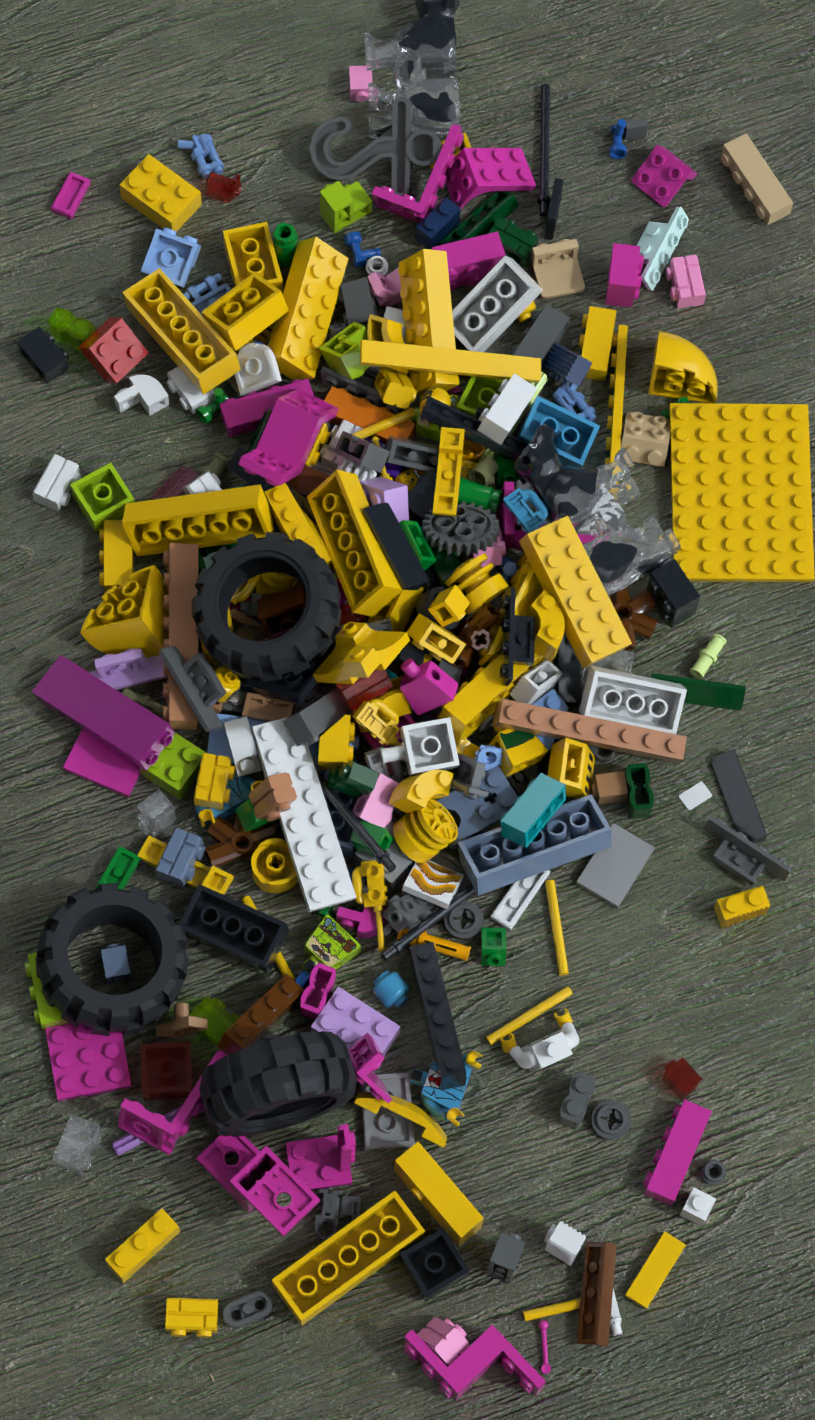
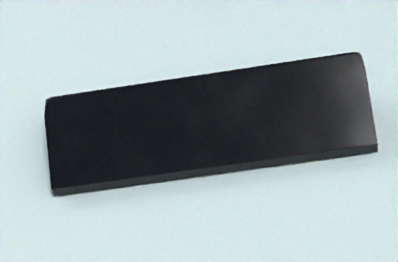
(395, 546)
(570, 683)
(738, 796)

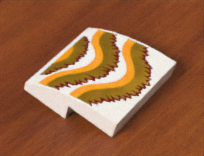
(433, 883)

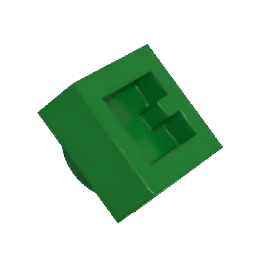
(493, 947)

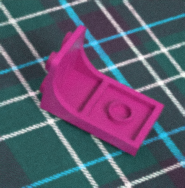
(487, 170)

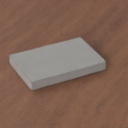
(616, 868)
(386, 1127)

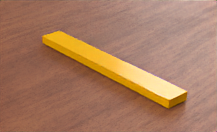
(449, 361)

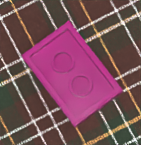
(101, 765)

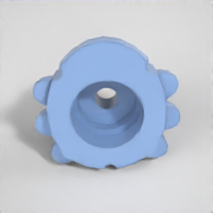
(491, 759)

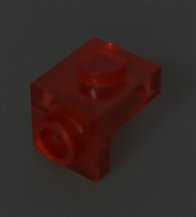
(222, 187)

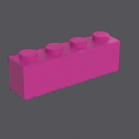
(245, 413)
(677, 1153)

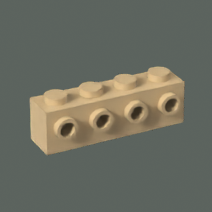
(756, 179)

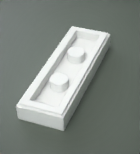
(517, 900)

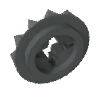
(471, 929)
(620, 1114)

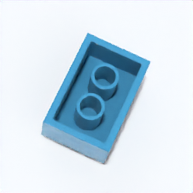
(572, 432)

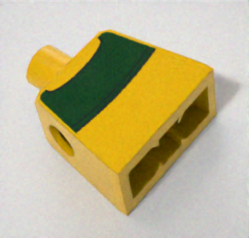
(519, 750)

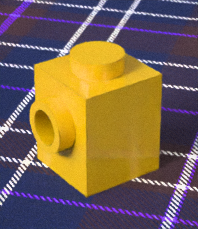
(449, 606)

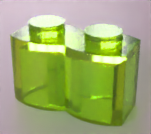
(68, 328)

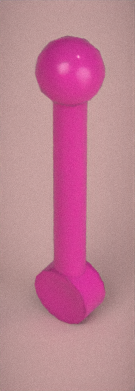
(545, 1368)

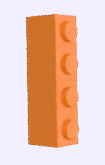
(364, 414)

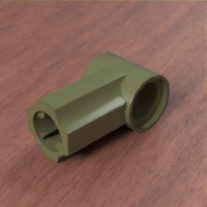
(484, 472)

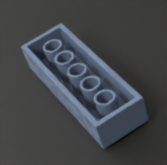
(569, 835)

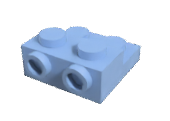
(172, 255)

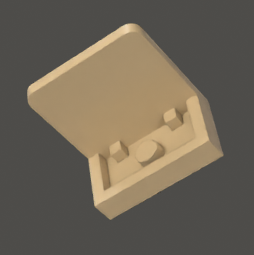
(557, 268)
(646, 438)

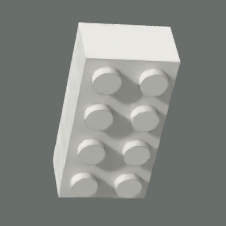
(493, 305)
(632, 699)

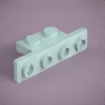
(658, 245)

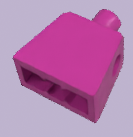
(426, 686)

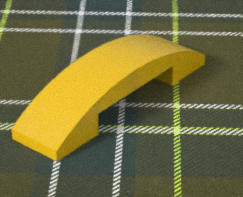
(448, 471)
(207, 876)
(431, 1130)

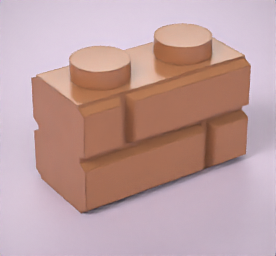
(273, 796)

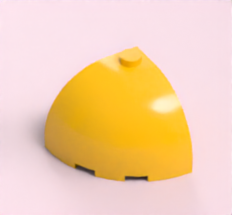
(681, 370)
(130, 616)

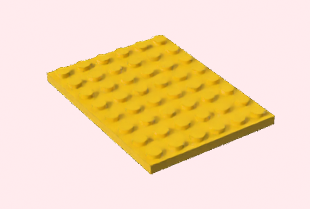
(742, 492)

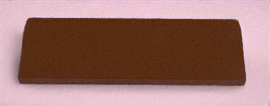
(596, 1294)

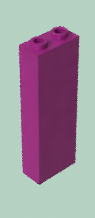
(104, 712)

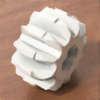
(362, 472)

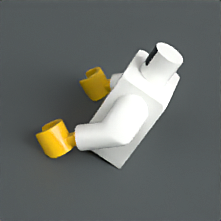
(547, 1049)

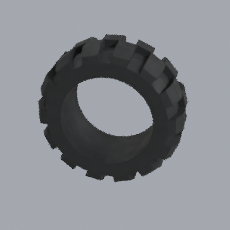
(121, 908)

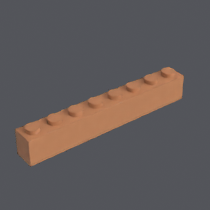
(180, 627)
(589, 730)

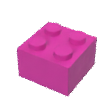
(624, 275)

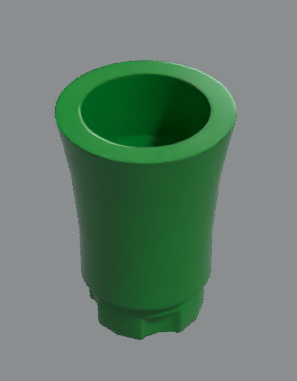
(285, 243)
(479, 494)

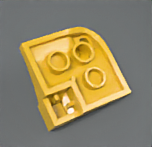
(359, 653)

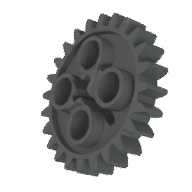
(465, 532)

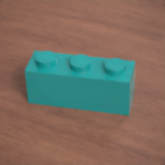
(533, 810)

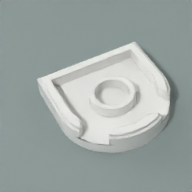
(257, 367)

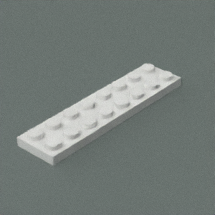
(308, 822)

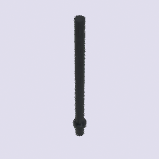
(544, 199)
(382, 856)
(396, 947)

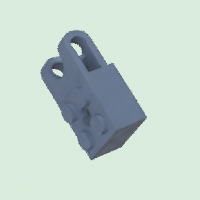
(476, 815)

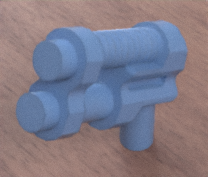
(203, 147)
(569, 397)

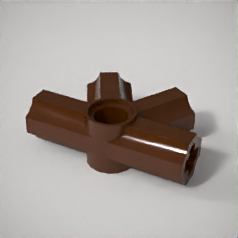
(635, 610)
(474, 633)
(230, 836)

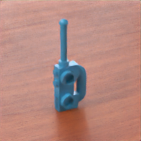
(516, 505)

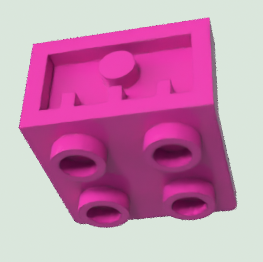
(662, 175)
(365, 1059)

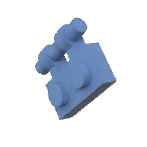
(201, 303)

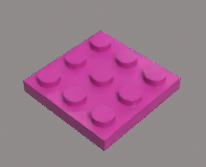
(86, 1062)

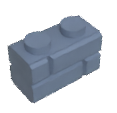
(180, 857)

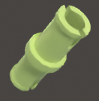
(708, 656)

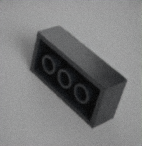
(234, 928)

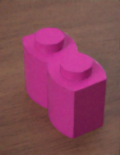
(320, 988)

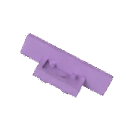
(128, 669)

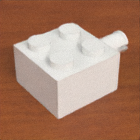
(425, 747)

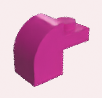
(363, 921)

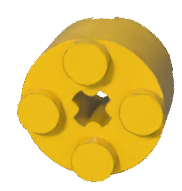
(263, 872)

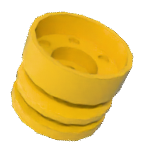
(477, 583)
(425, 831)

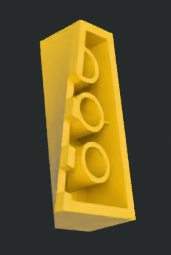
(294, 521)

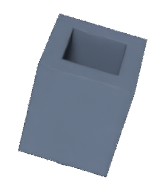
(116, 963)

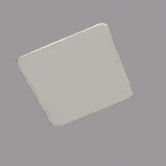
(695, 795)

